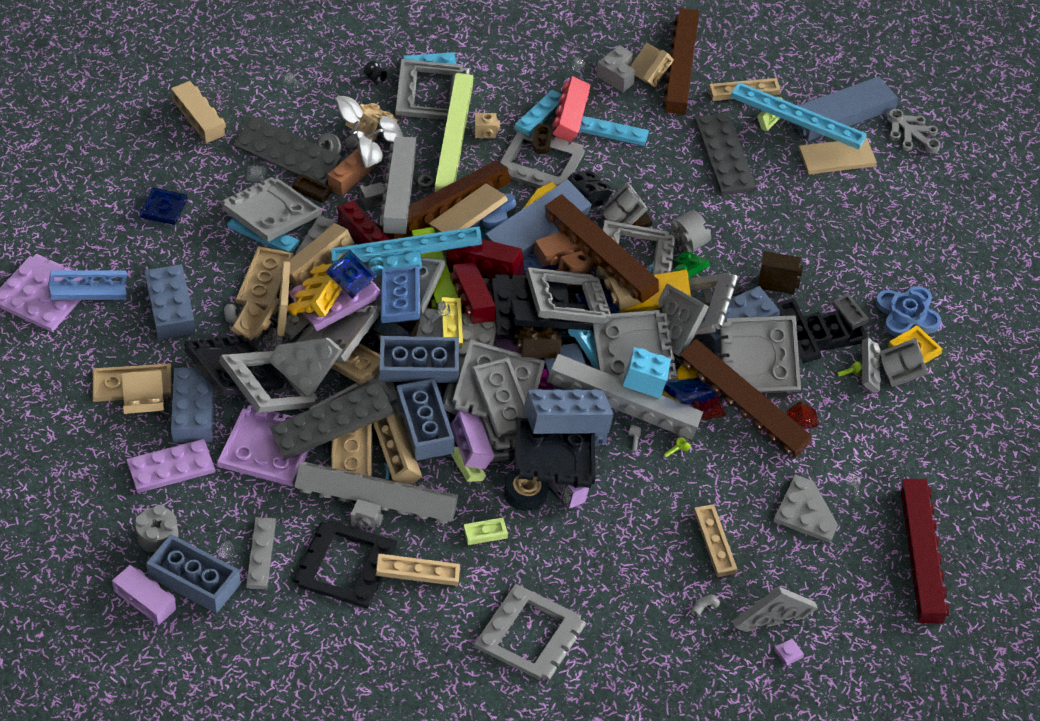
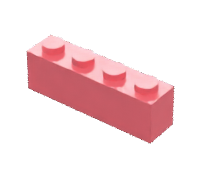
(571, 109)

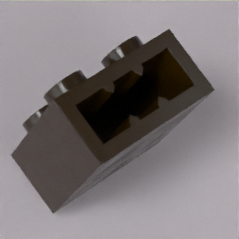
(780, 272)
(537, 342)

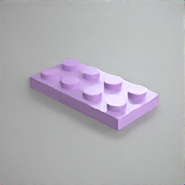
(170, 465)

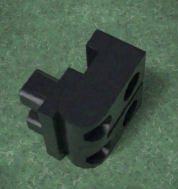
(591, 187)

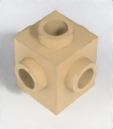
(486, 125)

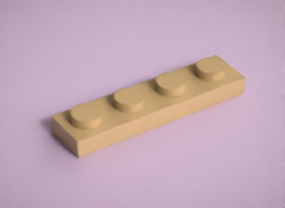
(723, 91)
(715, 540)
(417, 569)

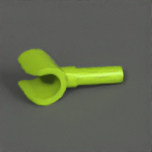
(856, 368)
(679, 445)

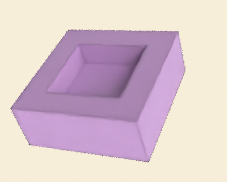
(789, 652)

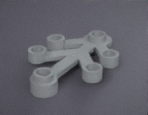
(897, 118)

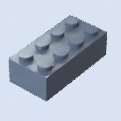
(170, 302)
(748, 304)
(419, 359)
(192, 406)
(568, 411)
(425, 419)
(193, 573)

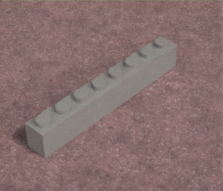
(398, 185)
(659, 412)
(383, 492)

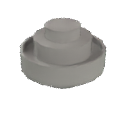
(329, 142)

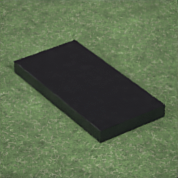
(525, 314)

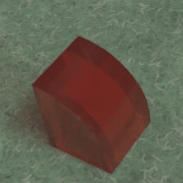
(711, 409)
(803, 415)

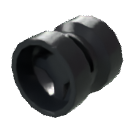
(373, 69)

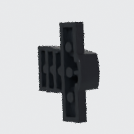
(820, 331)

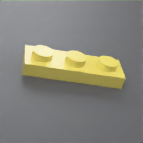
(453, 322)

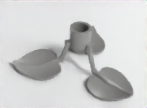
(369, 151)

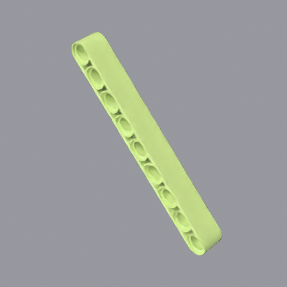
(454, 131)

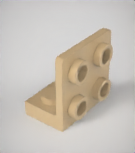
(651, 64)
(370, 120)
(253, 319)
(142, 391)

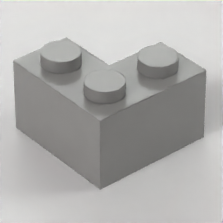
(616, 69)

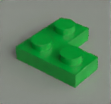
(692, 263)

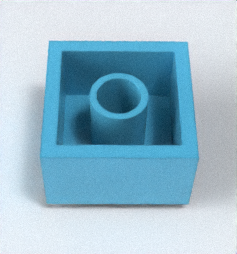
(646, 372)

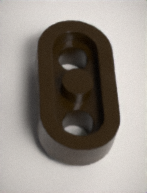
(542, 138)

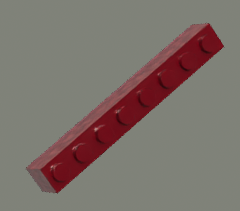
(923, 551)

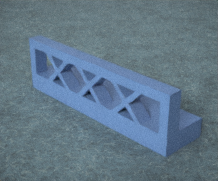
(87, 288)

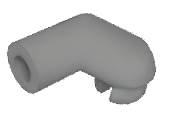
(230, 313)
(710, 600)

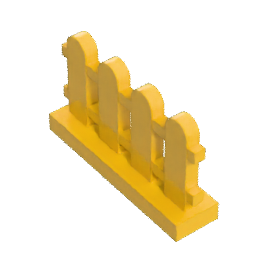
(318, 294)

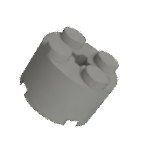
(690, 231)
(154, 527)

